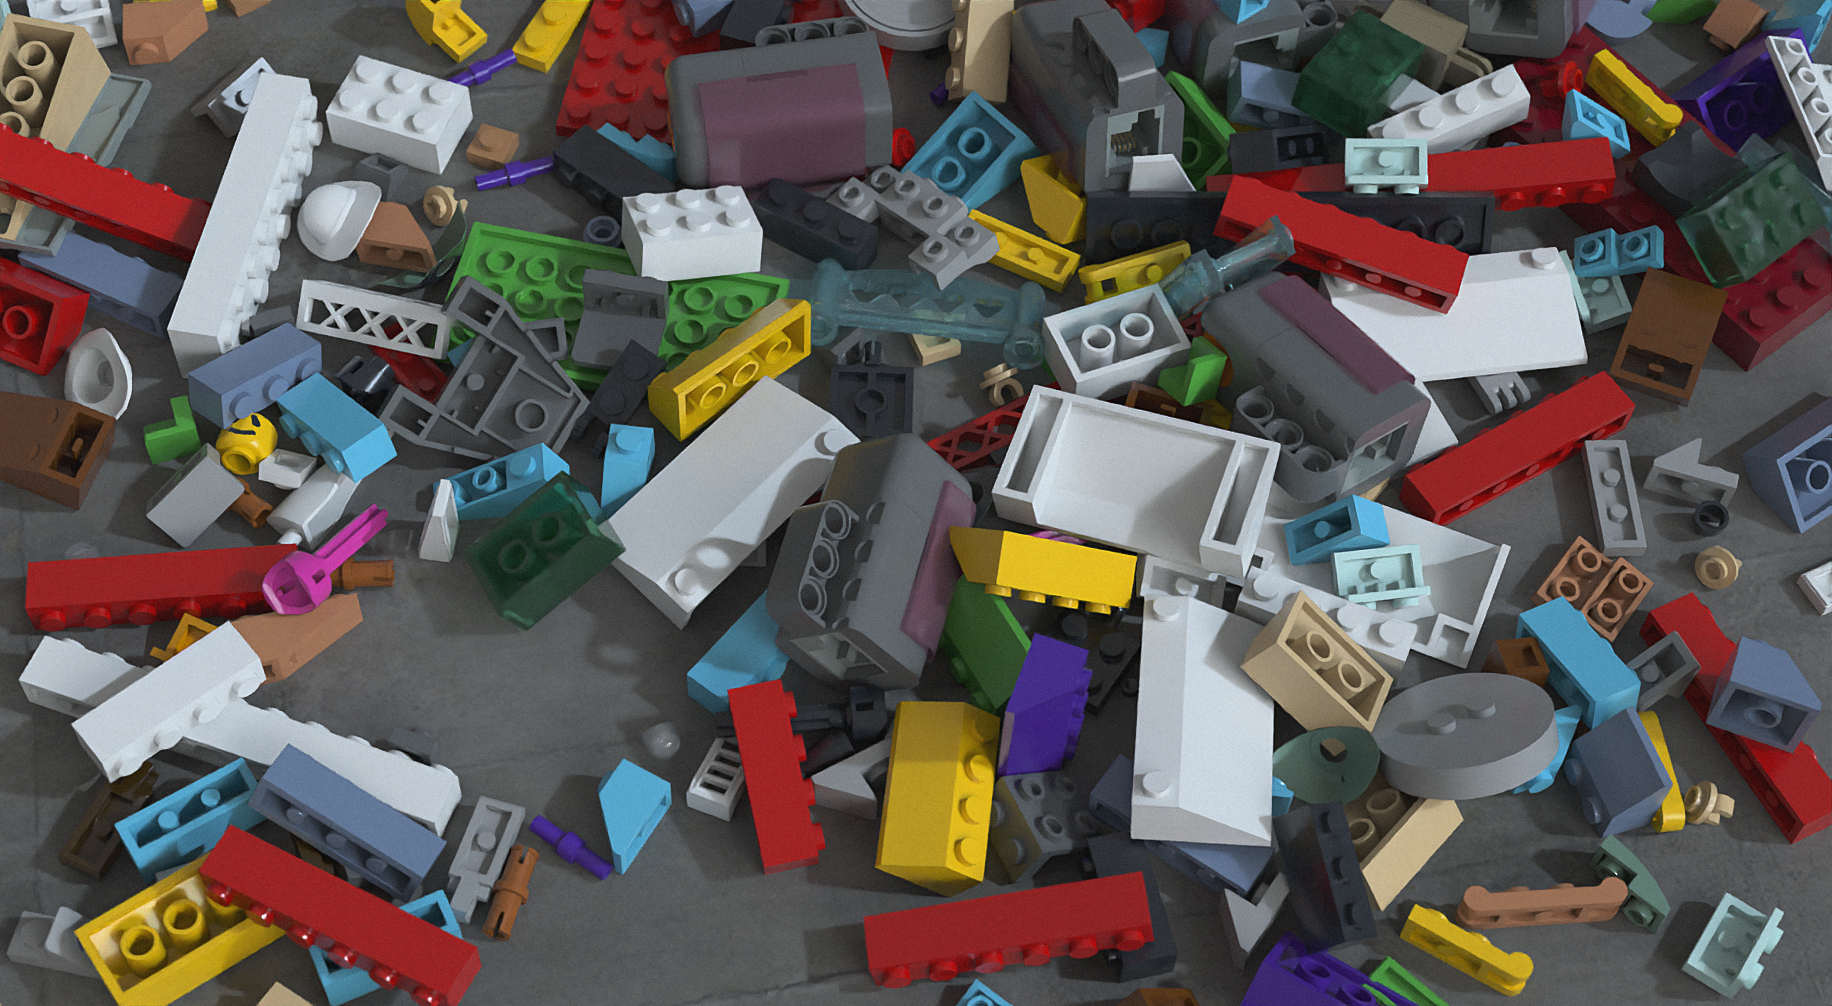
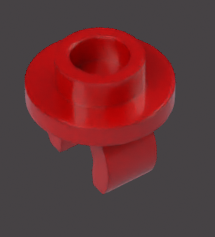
(1562, 80)
(902, 147)

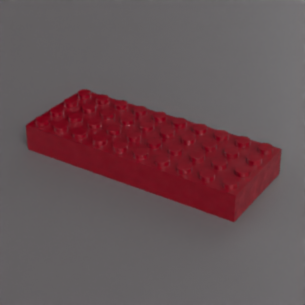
(1756, 313)

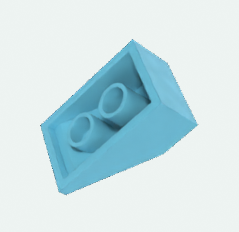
(973, 153)

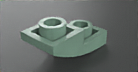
(1644, 901)

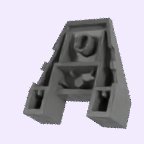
(499, 393)

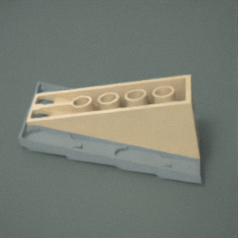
(62, 92)

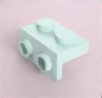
(1386, 165)
(1598, 300)
(1379, 575)
(1731, 946)

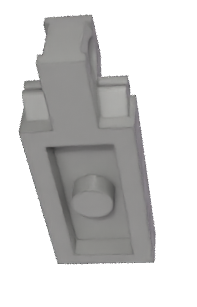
(482, 854)

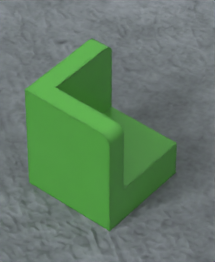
(1199, 377)
(175, 436)

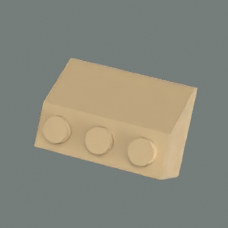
(1317, 671)
(1396, 836)

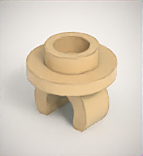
(440, 205)
(997, 379)
(1717, 567)
(1705, 805)

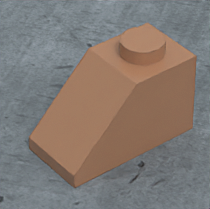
(1735, 23)
(161, 29)
(395, 240)

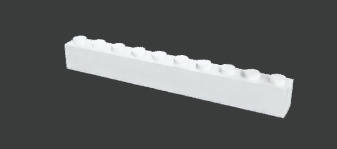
(78, 680)

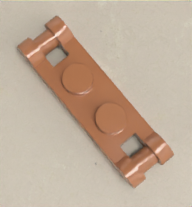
(1540, 907)

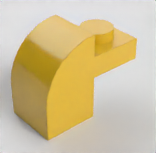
(447, 26)

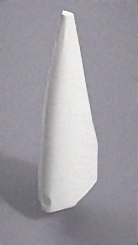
(313, 508)

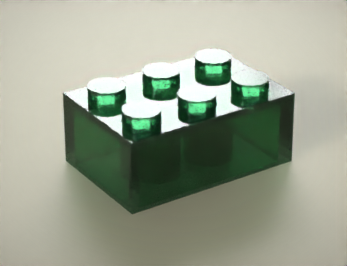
(1357, 75)
(1752, 220)
(543, 551)

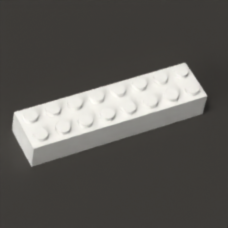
(246, 222)

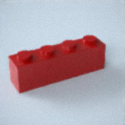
(774, 776)

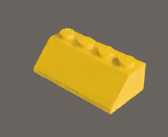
(730, 366)
(1044, 569)
(938, 795)
(169, 940)

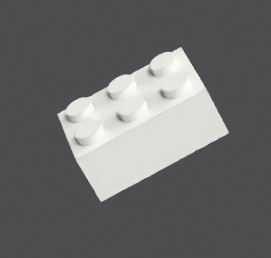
(399, 114)
(692, 233)
(1114, 342)

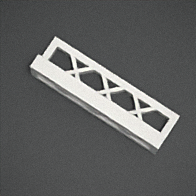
(375, 301)

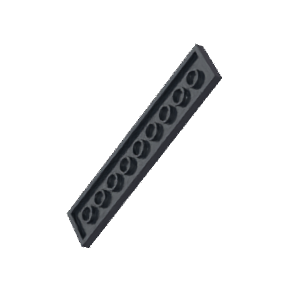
(1144, 220)

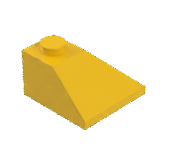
(1054, 201)

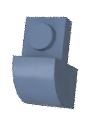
(1619, 21)

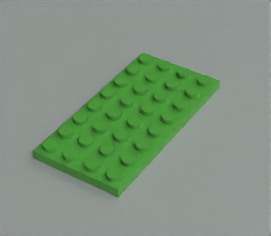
(544, 281)

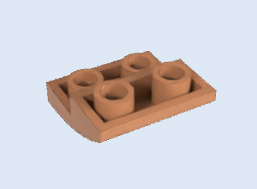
(1595, 586)

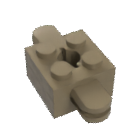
(1444, 57)

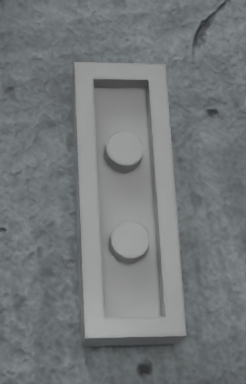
(1613, 498)

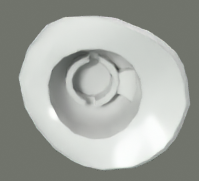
(336, 217)
(99, 374)

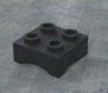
(1685, 170)

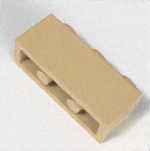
(980, 49)

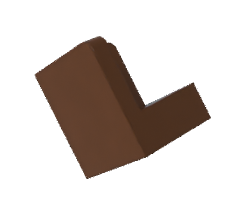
(1518, 658)

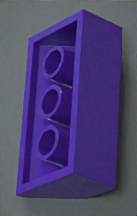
(1741, 93)
(1045, 709)
(1318, 979)

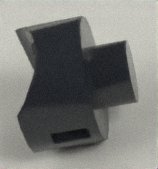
(366, 381)

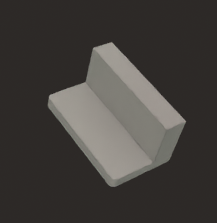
(231, 98)
(194, 497)

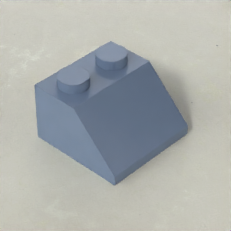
(1763, 696)
(1618, 774)

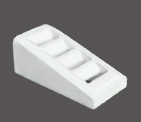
(441, 526)
(708, 800)

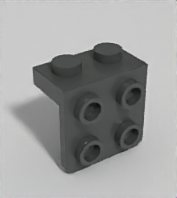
(617, 311)
(1037, 819)

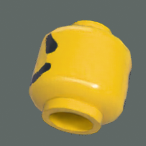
(246, 444)

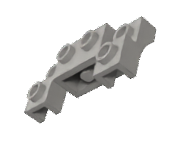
(923, 216)

